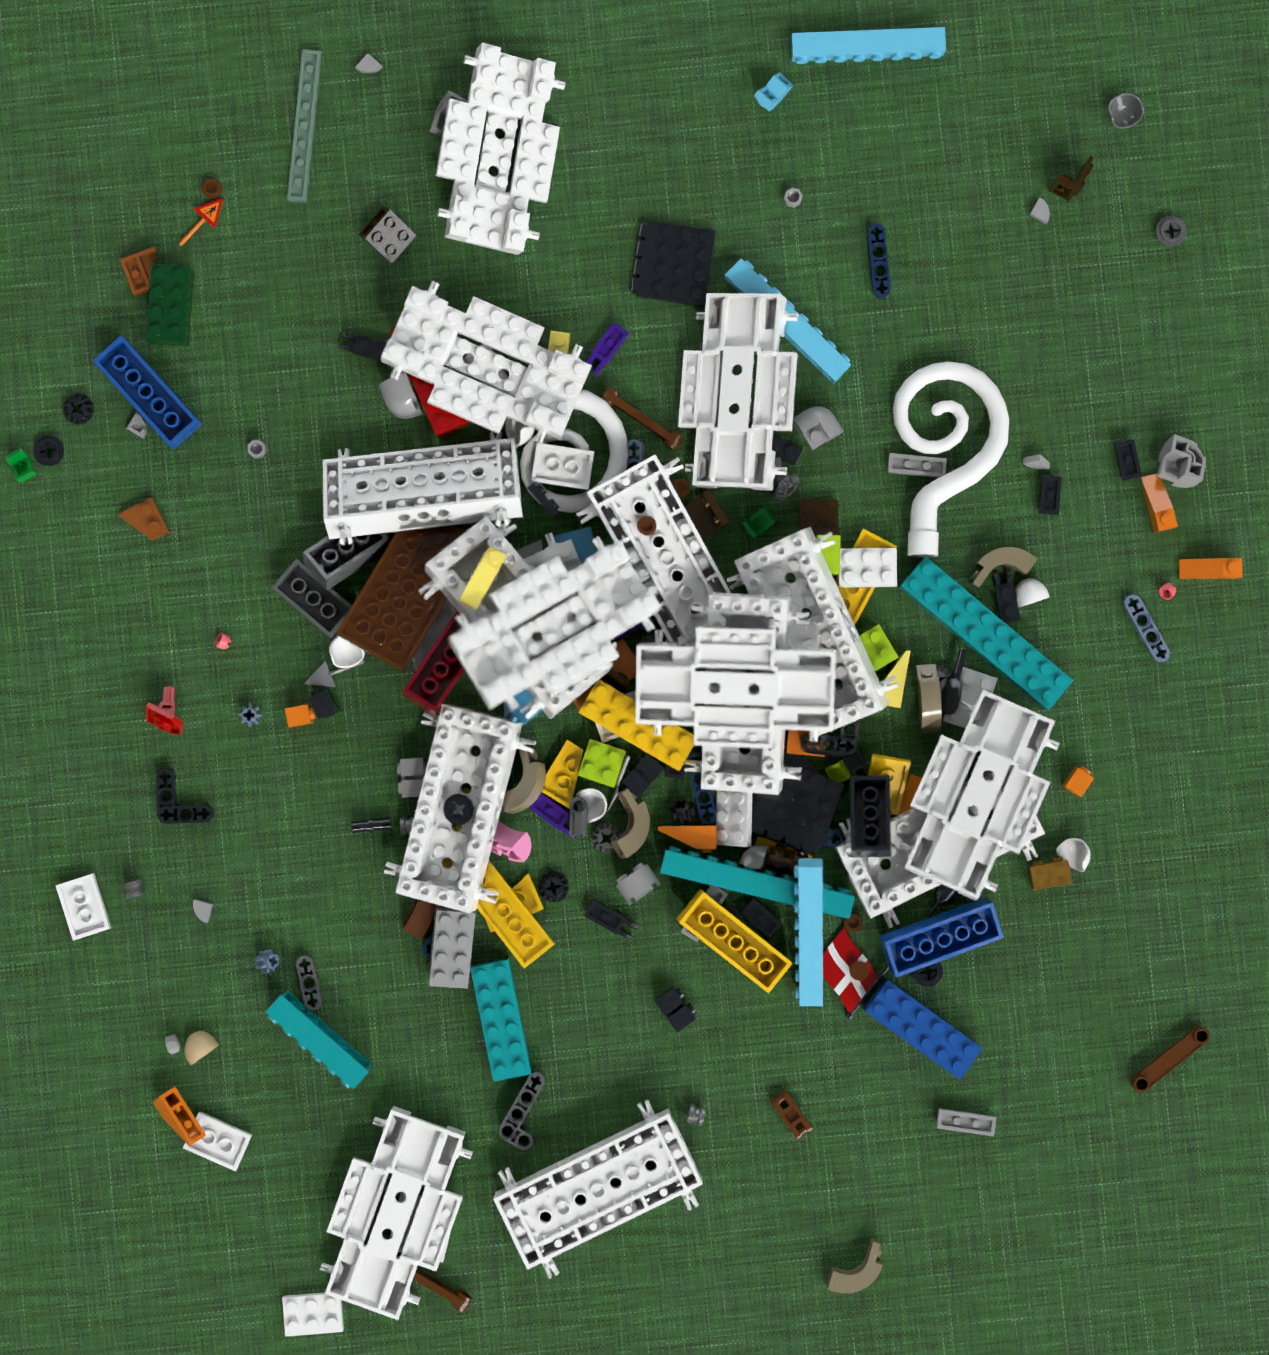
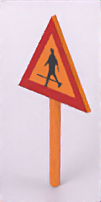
(209, 213)

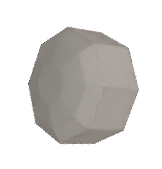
(793, 197)
(257, 449)
(172, 1044)

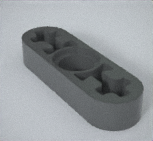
(301, 969)

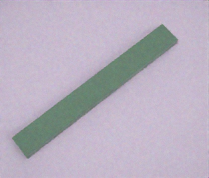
(304, 126)

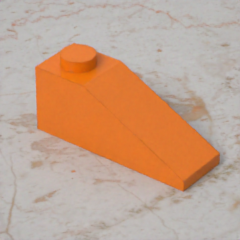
(1158, 504)
(1210, 568)
(697, 836)
(179, 1116)

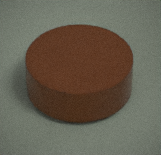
(211, 188)
(681, 487)
(646, 525)
(854, 923)
(859, 970)

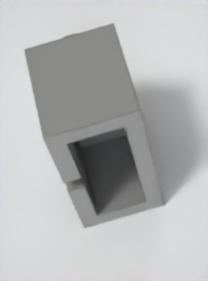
(412, 776)

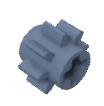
(252, 710)
(266, 961)

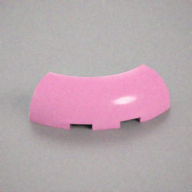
(511, 843)

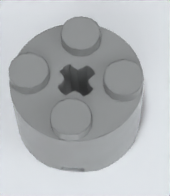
(637, 884)

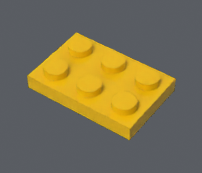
(898, 772)

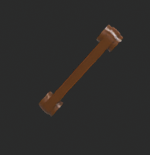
(670, 439)
(1170, 1059)
(460, 1299)

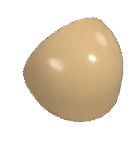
(198, 1046)

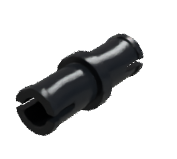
(371, 825)

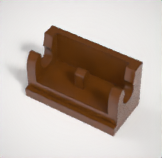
(419, 918)

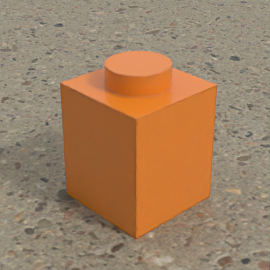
(300, 715)
(1078, 781)

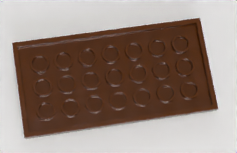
(390, 612)

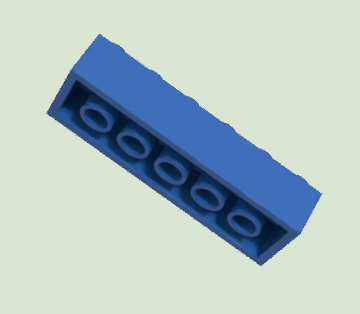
(147, 392)
(941, 937)
(922, 1028)

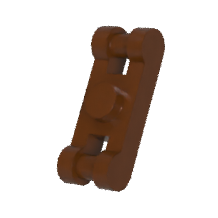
(791, 1114)

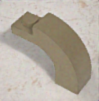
(1008, 556)
(929, 699)
(529, 787)
(637, 825)
(859, 1278)

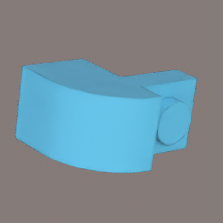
(773, 92)

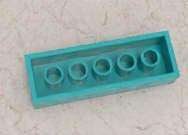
(501, 1019)
(319, 1039)

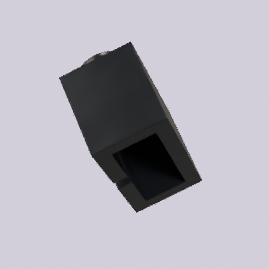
(324, 703)
(642, 775)
(675, 1008)

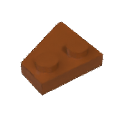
(138, 270)
(146, 519)

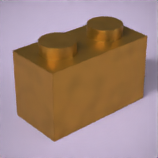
(1050, 873)

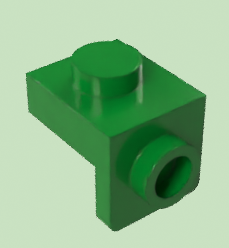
(21, 465)
(759, 523)

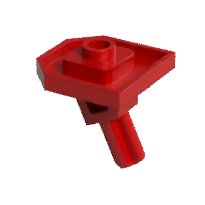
(164, 714)

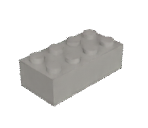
(451, 948)

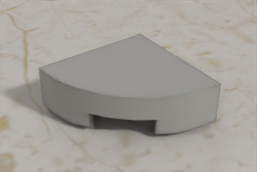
(368, 65)
(1041, 211)
(137, 425)
(1036, 462)
(202, 910)

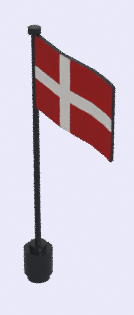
(843, 953)

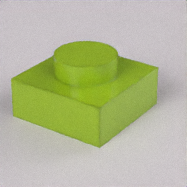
(838, 772)

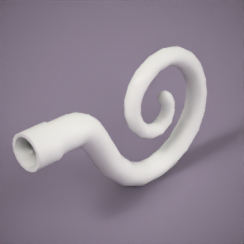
(614, 432)
(923, 532)

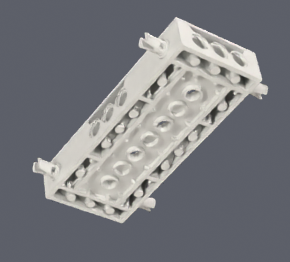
(368, 495)
(681, 549)
(451, 573)
(815, 589)
(728, 767)
(432, 835)
(884, 889)
(590, 1175)

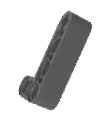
(524, 1106)

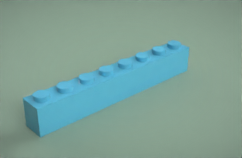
(868, 45)
(798, 333)
(810, 932)

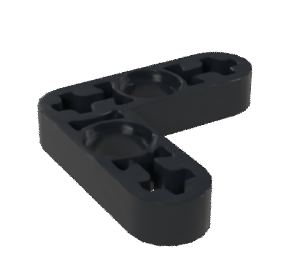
(843, 740)
(171, 804)

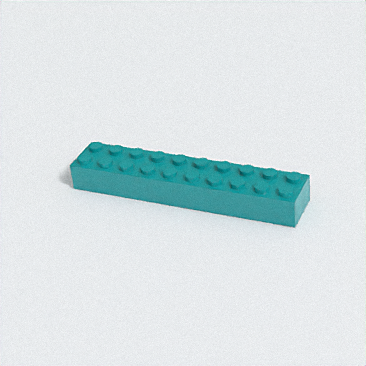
(985, 633)
(748, 880)

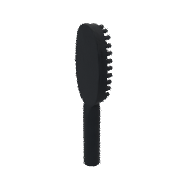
(953, 689)

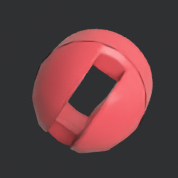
(1164, 594)
(222, 640)

